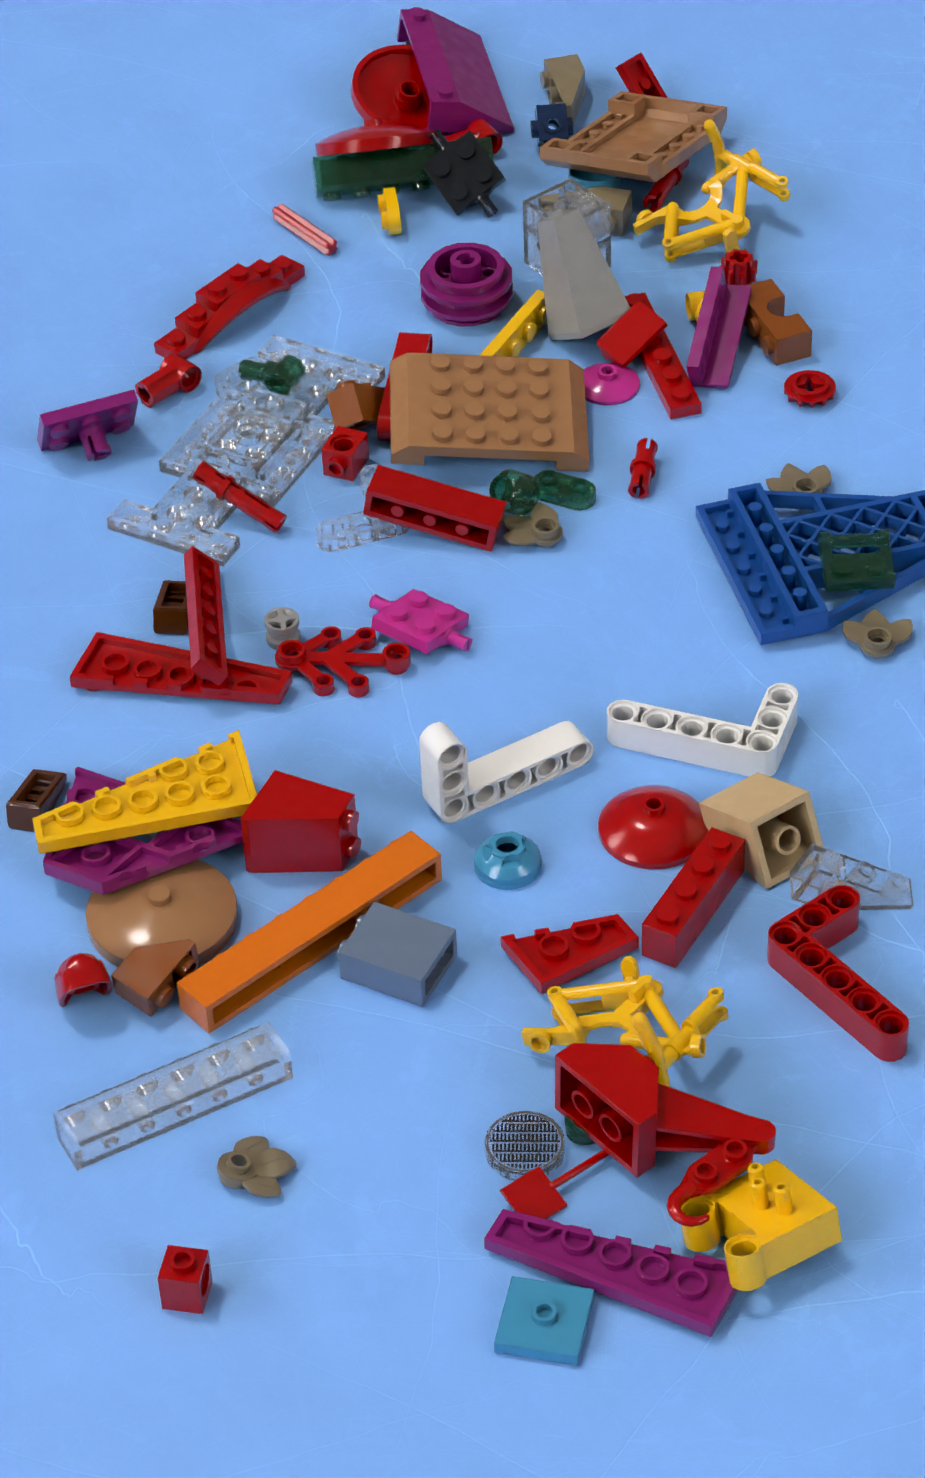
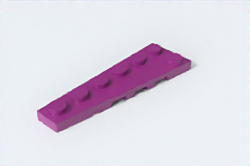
(654, 1280)

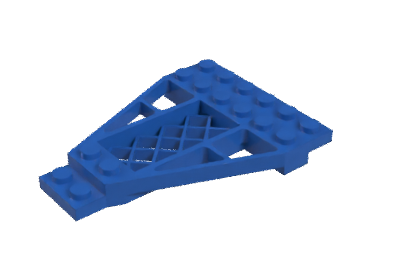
(779, 584)

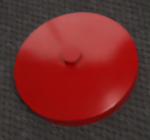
(391, 87)
(373, 137)

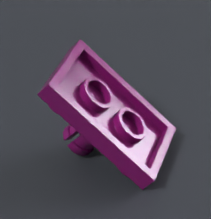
(88, 424)

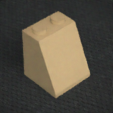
(771, 818)

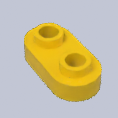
(389, 211)

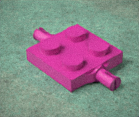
(420, 621)

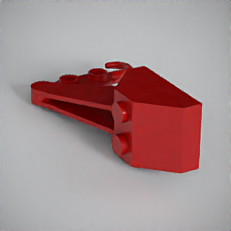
(631, 1116)

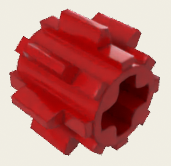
(739, 267)

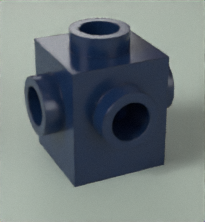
(551, 115)

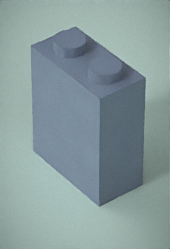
(397, 953)

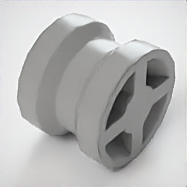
(281, 626)

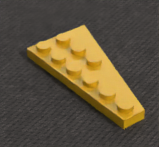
(161, 798)

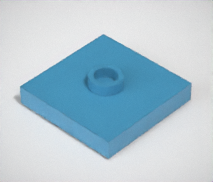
(544, 1320)

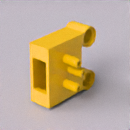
(768, 1222)

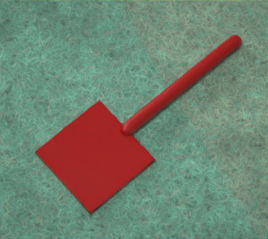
(537, 1195)

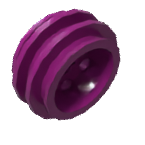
(466, 284)

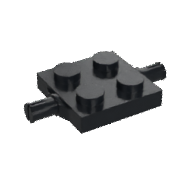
(463, 173)

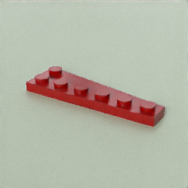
(153, 668)

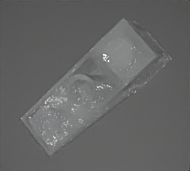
(825, 868)

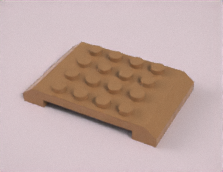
(637, 137)
(488, 409)

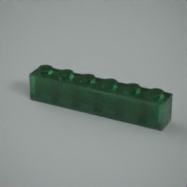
(377, 169)

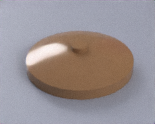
(168, 907)

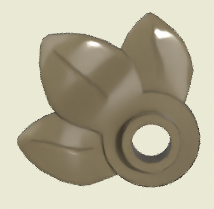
(796, 480)
(538, 528)
(876, 634)
(255, 1167)

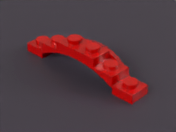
(224, 301)

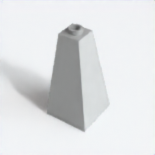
(576, 278)

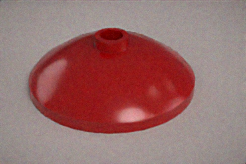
(651, 827)

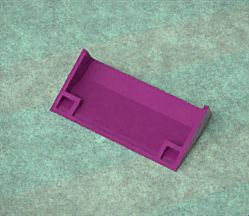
(453, 72)

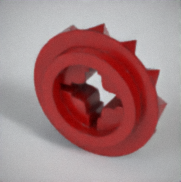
(822, 388)

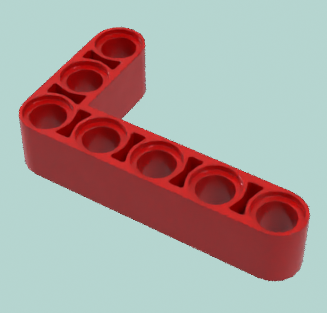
(801, 956)

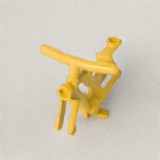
(728, 225)
(631, 1002)

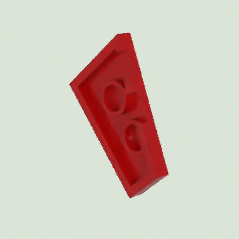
(565, 954)

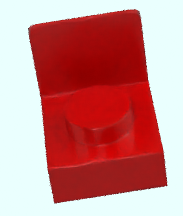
(639, 77)

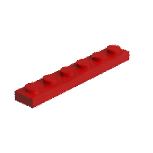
(667, 372)
(205, 616)

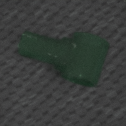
(277, 375)

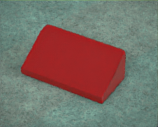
(630, 334)

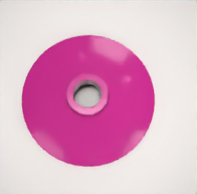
(610, 384)

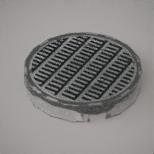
(524, 1142)

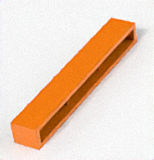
(306, 932)

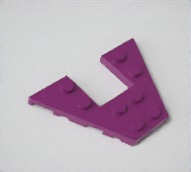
(126, 860)

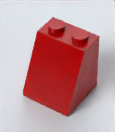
(299, 827)

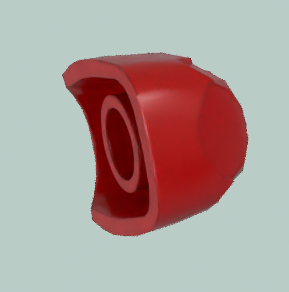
(80, 975)

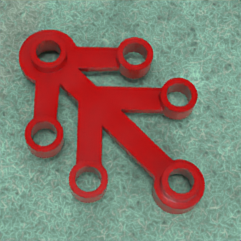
(302, 657)

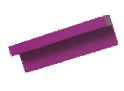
(717, 331)

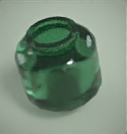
(516, 489)

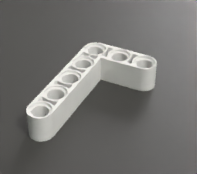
(709, 740)
(464, 788)

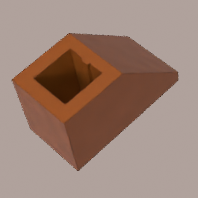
(355, 404)
(152, 973)

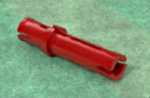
(663, 187)
(244, 500)

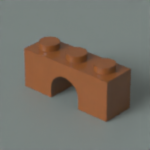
(779, 335)

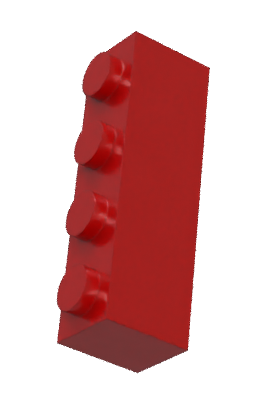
(434, 508)
(693, 897)

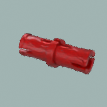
(642, 468)

